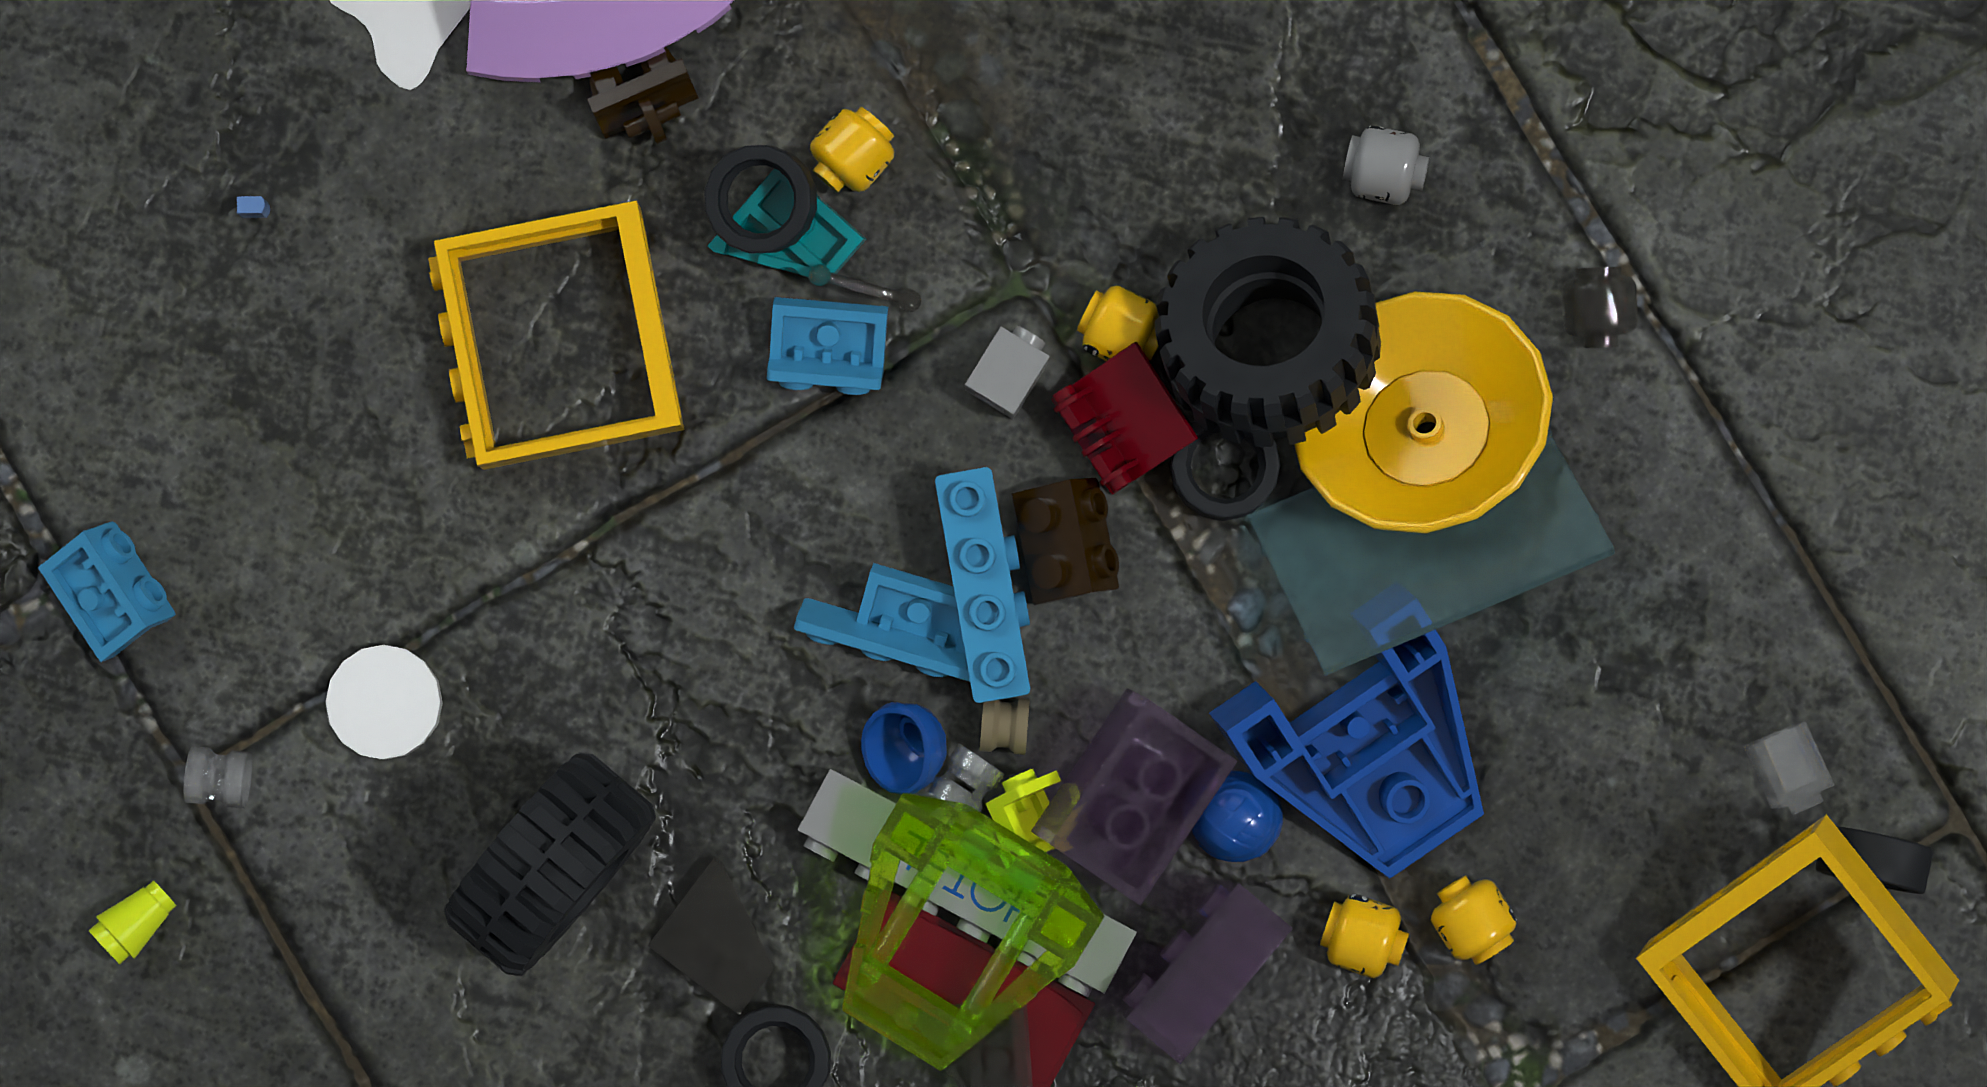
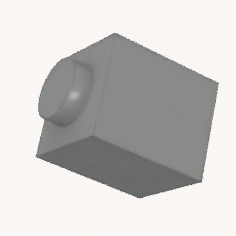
(1008, 370)

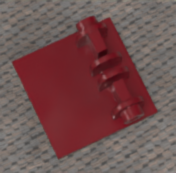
(1123, 418)

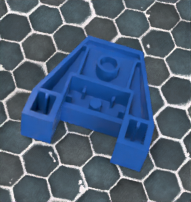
(1374, 760)

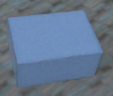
(252, 207)

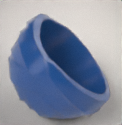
(903, 747)
(1240, 819)

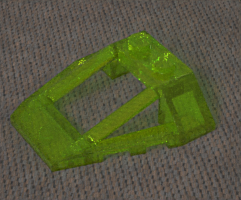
(930, 838)

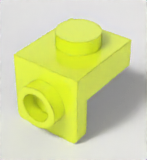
(1023, 805)

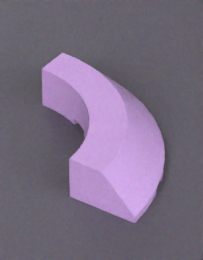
(577, 36)

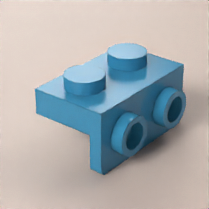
(827, 345)

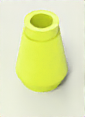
(132, 922)

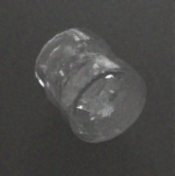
(972, 771)
(218, 777)

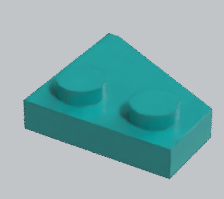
(827, 241)

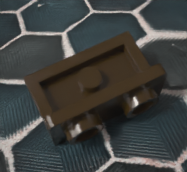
(1066, 540)

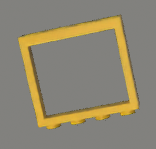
(458, 331)
(1716, 1027)

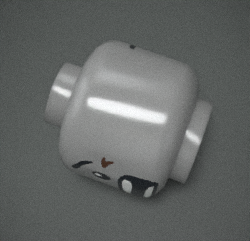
(1385, 165)

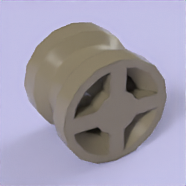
(1005, 725)

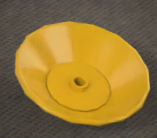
(1448, 366)

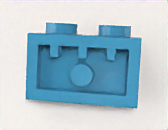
(106, 589)

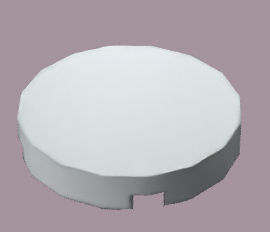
(384, 702)

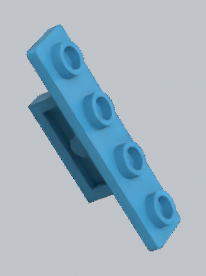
(983, 586)
(897, 620)

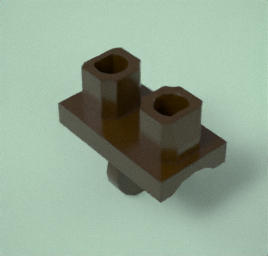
(643, 101)

